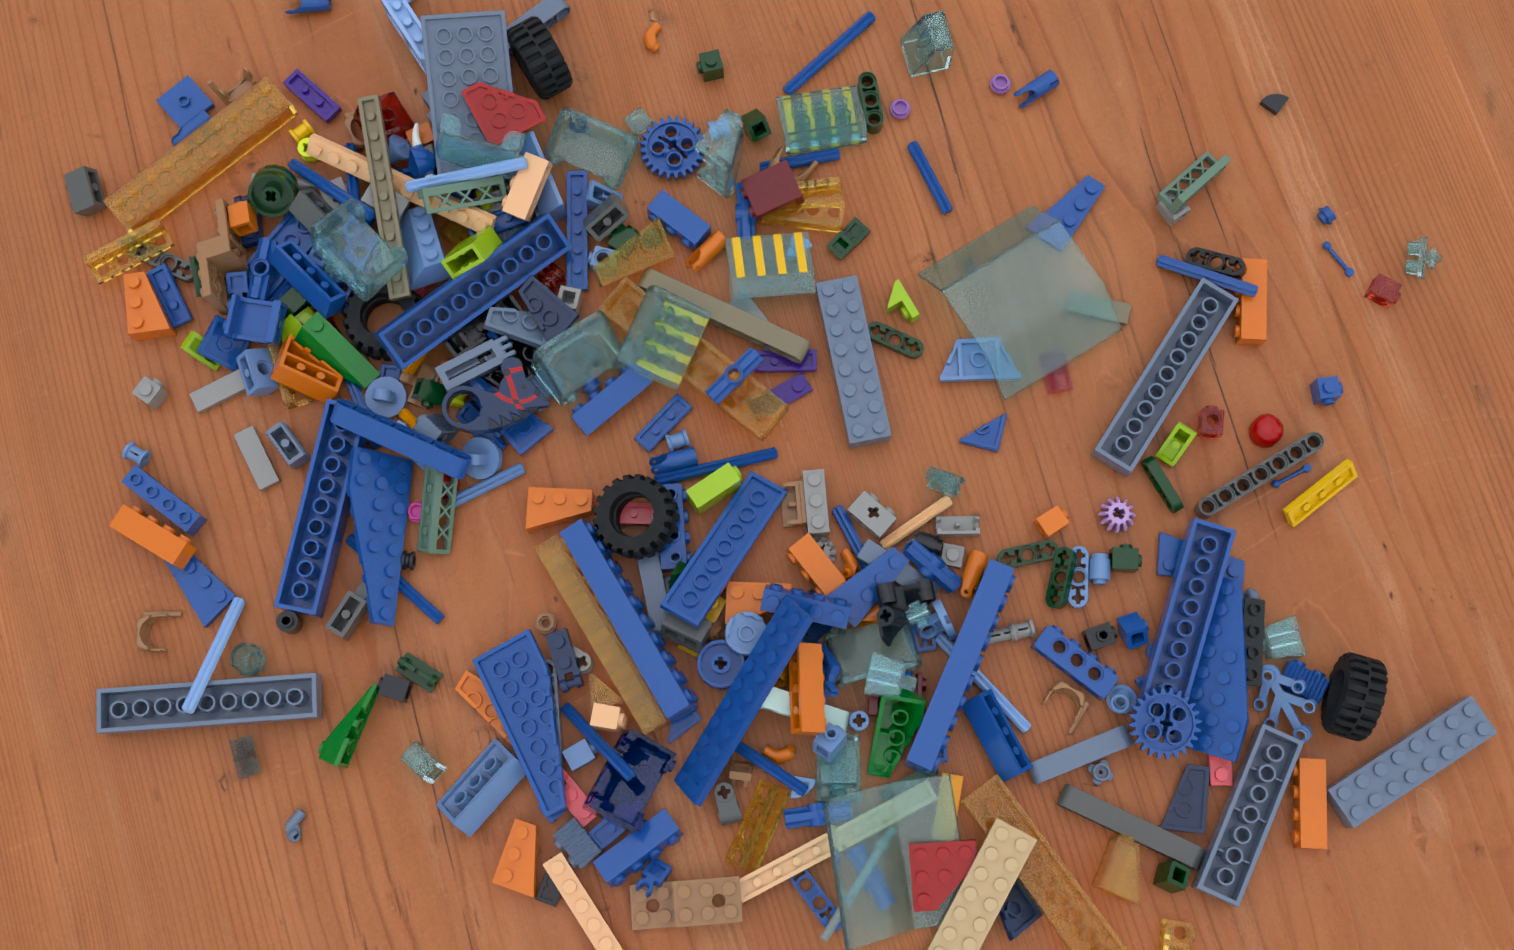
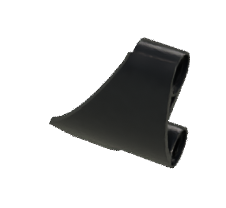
(894, 602)

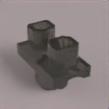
(245, 757)

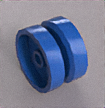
(707, 662)

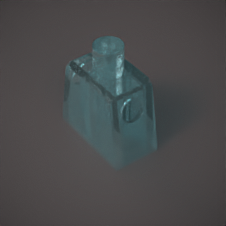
(1283, 640)
(887, 677)
(423, 762)

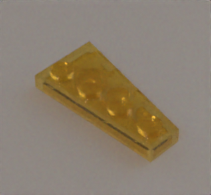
(636, 254)

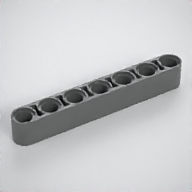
(1266, 468)
(1129, 824)

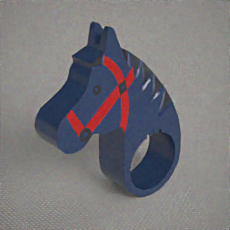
(500, 410)

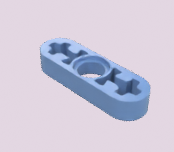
(1084, 593)

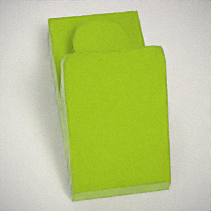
(901, 299)
(293, 324)
(190, 346)
(1175, 444)

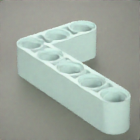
(779, 702)

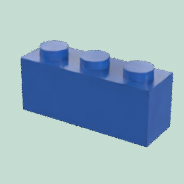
(678, 220)

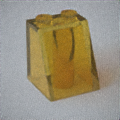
(1120, 869)

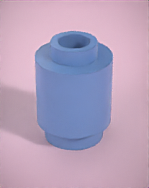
(1099, 568)

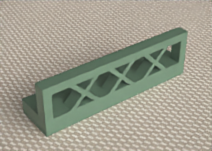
(1194, 185)
(459, 188)
(430, 512)

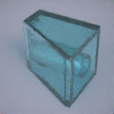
(928, 45)
(840, 775)

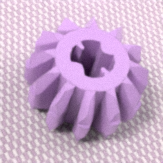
(1117, 507)

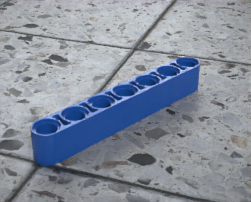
(400, 438)

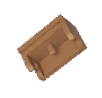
(794, 505)

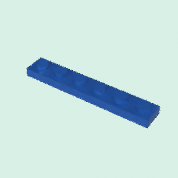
(576, 233)

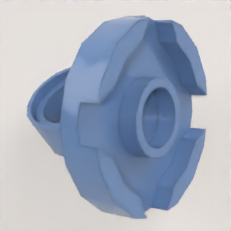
(386, 397)
(485, 457)
(940, 623)
(744, 632)

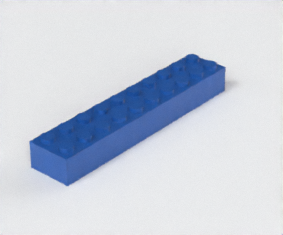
(472, 292)
(319, 521)
(1187, 613)
(630, 621)
(958, 670)

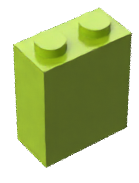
(471, 252)
(714, 488)

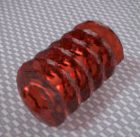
(552, 277)

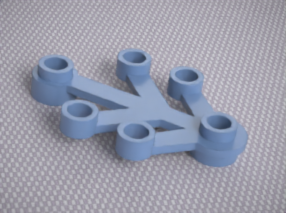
(1284, 700)

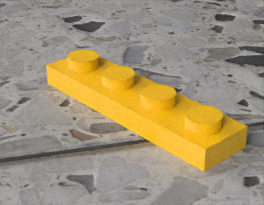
(1320, 492)

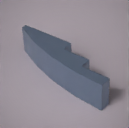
(907, 576)

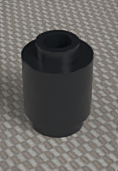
(929, 541)
(295, 622)

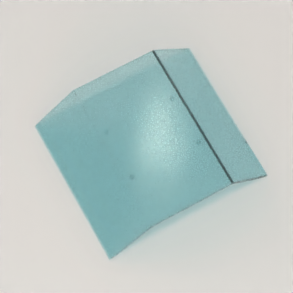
(1026, 298)
(871, 857)

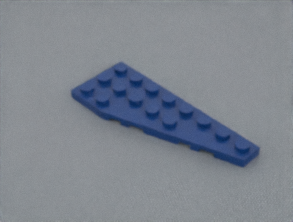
(379, 506)
(1221, 678)
(523, 699)

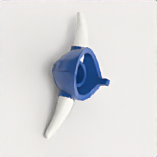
(421, 161)

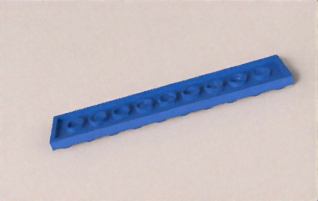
(743, 700)

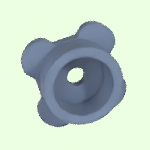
(1103, 766)

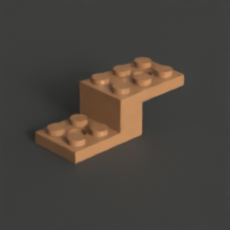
(219, 257)
(687, 903)

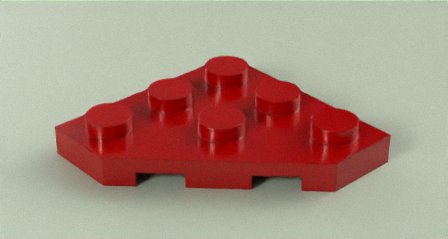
(501, 111)
(938, 870)

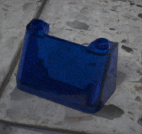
(623, 800)

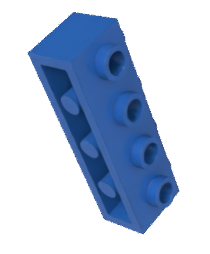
(308, 278)
(609, 400)
(677, 549)
(822, 609)
(996, 735)
(638, 848)

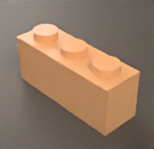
(527, 188)
(608, 718)

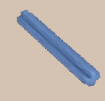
(488, 484)

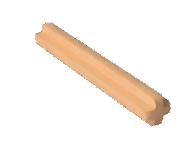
(916, 522)

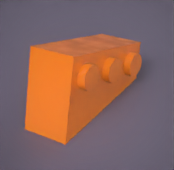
(144, 310)
(304, 372)
(556, 506)
(746, 597)
(518, 862)

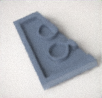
(516, 325)

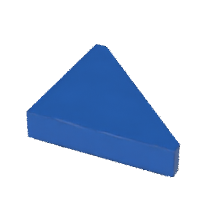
(987, 436)
(679, 727)

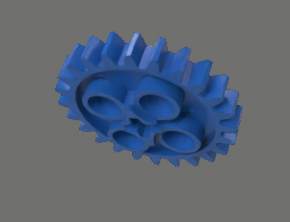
(660, 161)
(1184, 727)

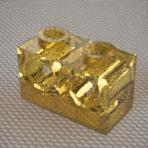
(1169, 941)

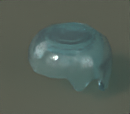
(248, 659)

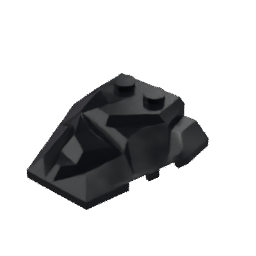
(474, 335)

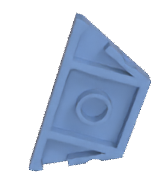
(966, 363)

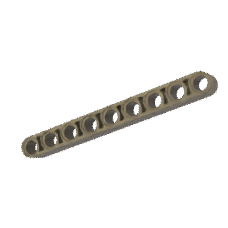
(733, 319)

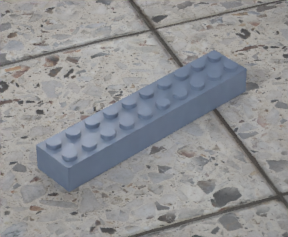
(1164, 377)
(221, 704)

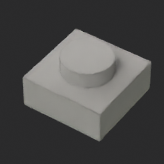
(952, 555)

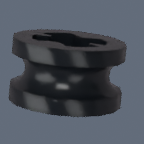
(408, 560)

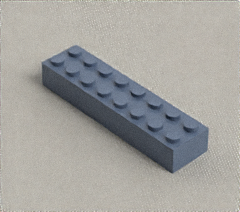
(853, 362)
(1409, 761)
(1247, 815)

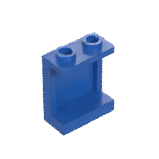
(255, 320)

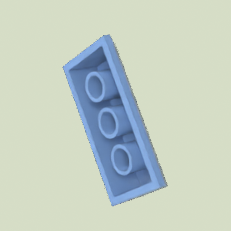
(550, 199)
(423, 248)
(482, 788)

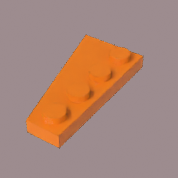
(474, 692)

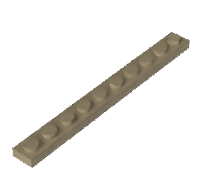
(383, 187)

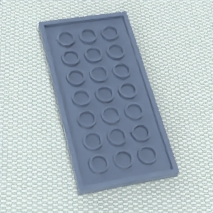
(458, 54)

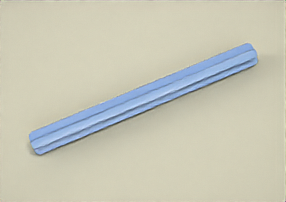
(467, 174)
(213, 655)
(984, 684)

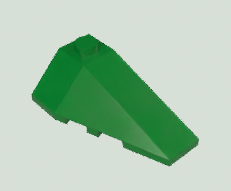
(336, 351)
(893, 730)
(344, 738)

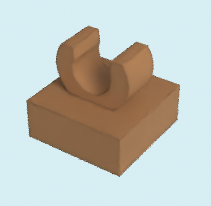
(740, 771)

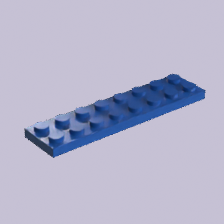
(723, 549)

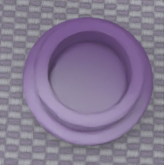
(1000, 84)
(900, 109)

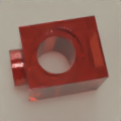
(1383, 291)
(1205, 430)

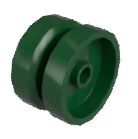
(272, 190)

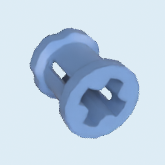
(677, 440)
(129, 453)
(854, 726)

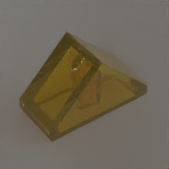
(453, 232)
(602, 694)

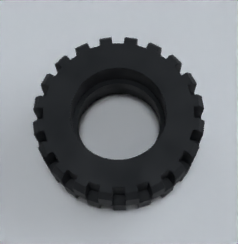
(539, 58)
(357, 316)
(615, 500)
(1354, 696)

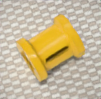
(302, 131)

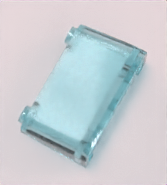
(592, 146)
(472, 152)
(723, 153)
(356, 250)
(577, 357)
(855, 646)

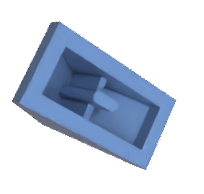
(598, 193)

